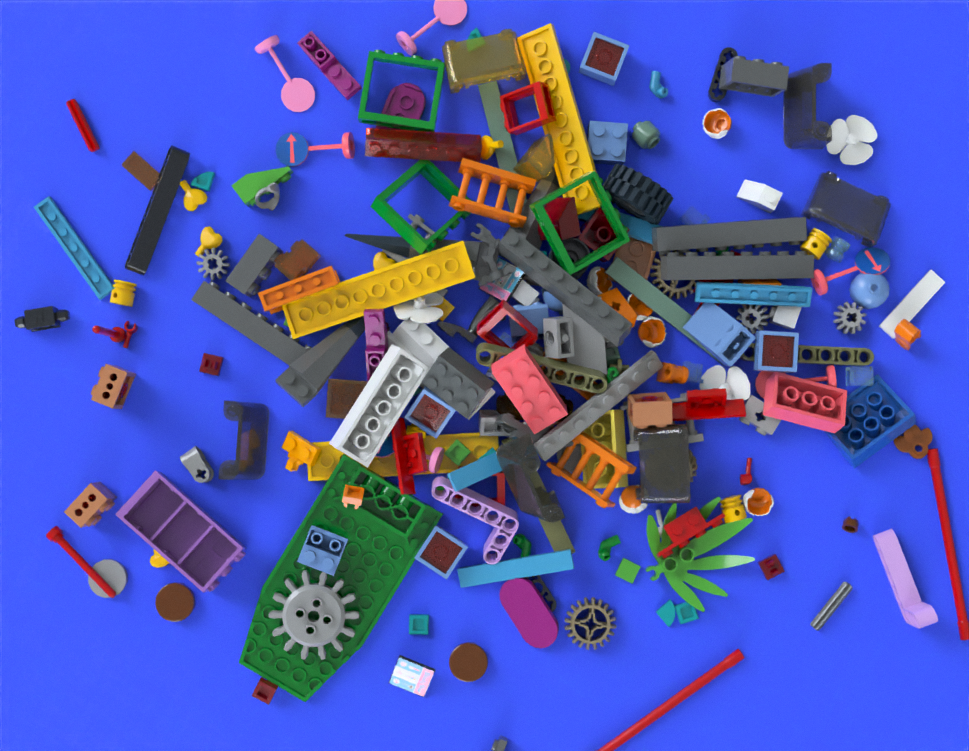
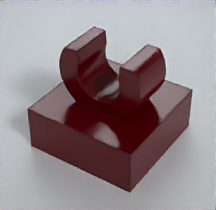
(211, 364)
(771, 566)
(265, 690)

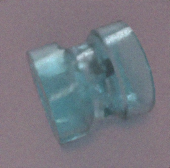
(837, 249)

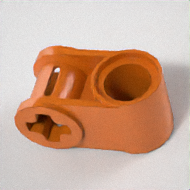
(906, 334)
(672, 374)

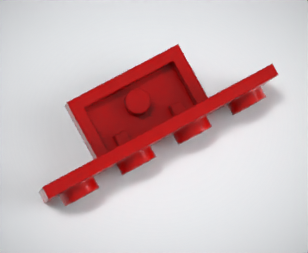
(708, 405)
(409, 456)
(686, 527)

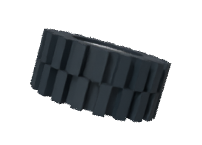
(637, 194)

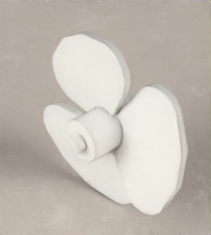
(849, 135)
(419, 309)
(736, 382)

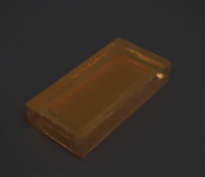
(141, 170)

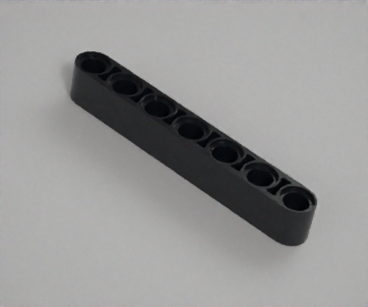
(157, 210)

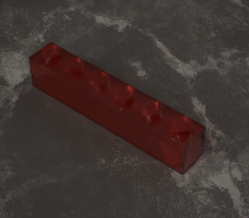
(422, 145)

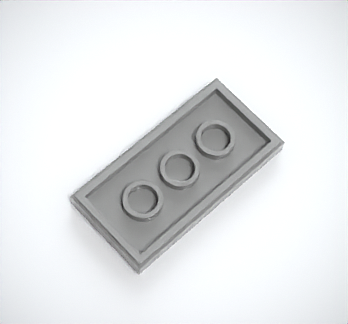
(588, 344)

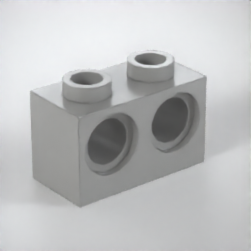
(487, 424)

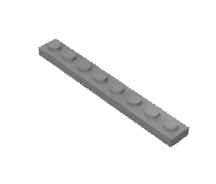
(598, 405)

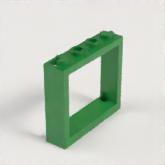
(395, 121)
(610, 212)
(402, 227)

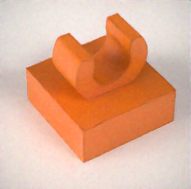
(353, 495)

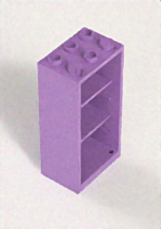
(181, 532)

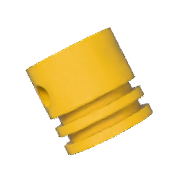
(818, 240)
(123, 293)
(732, 508)

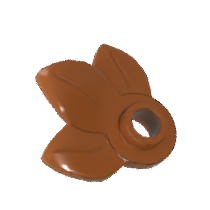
(912, 438)

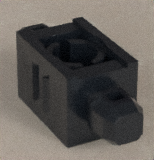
(42, 318)

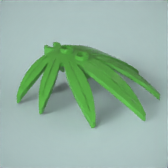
(682, 559)

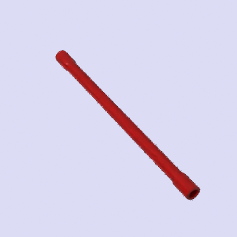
(934, 464)
(728, 662)

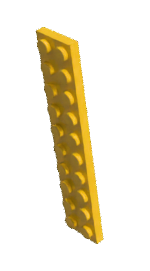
(571, 149)
(380, 289)
(386, 466)

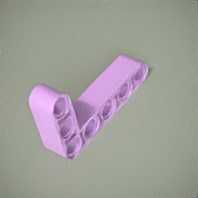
(481, 512)
(912, 608)

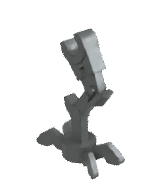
(486, 237)

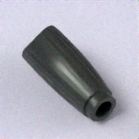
(486, 308)

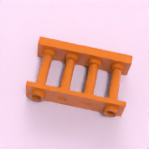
(498, 176)
(301, 287)
(606, 457)

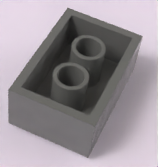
(754, 76)
(254, 266)
(457, 382)

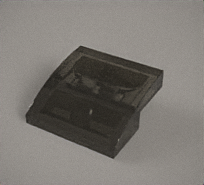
(452, 330)

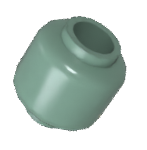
(646, 134)

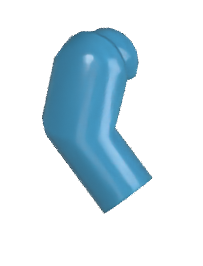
(656, 88)

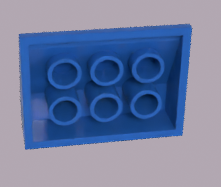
(871, 422)

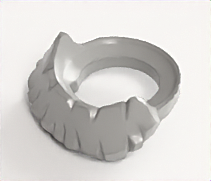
(272, 203)

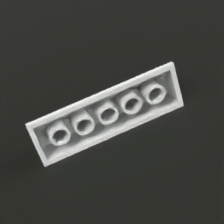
(426, 346)
(379, 405)

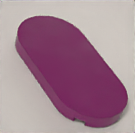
(404, 101)
(529, 612)

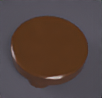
(175, 602)
(468, 662)

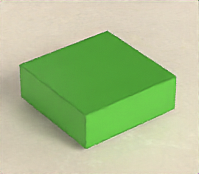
(457, 452)
(627, 570)

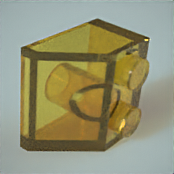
(538, 159)

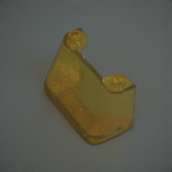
(483, 60)

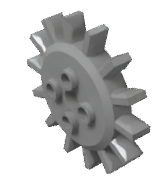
(302, 599)

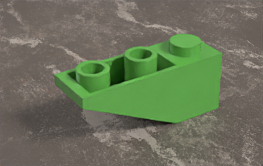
(251, 183)

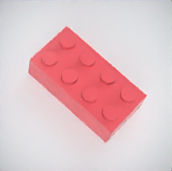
(529, 389)
(805, 402)

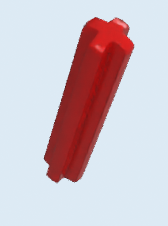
(82, 125)

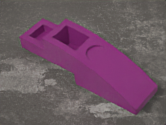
(329, 65)
(376, 339)

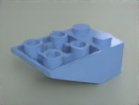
(719, 333)

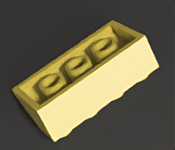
(610, 432)

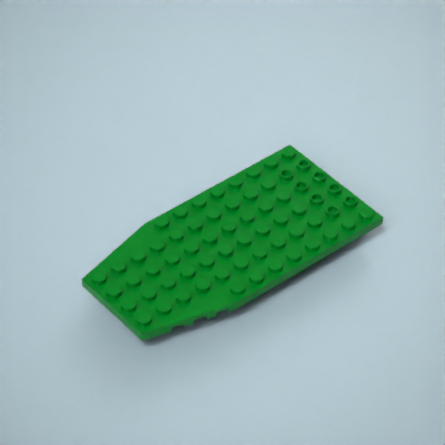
(377, 556)

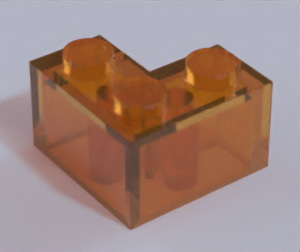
(298, 261)

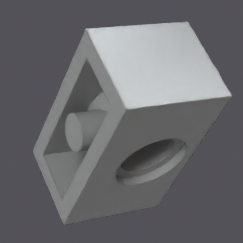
(558, 337)

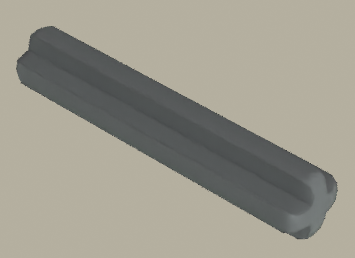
(831, 606)

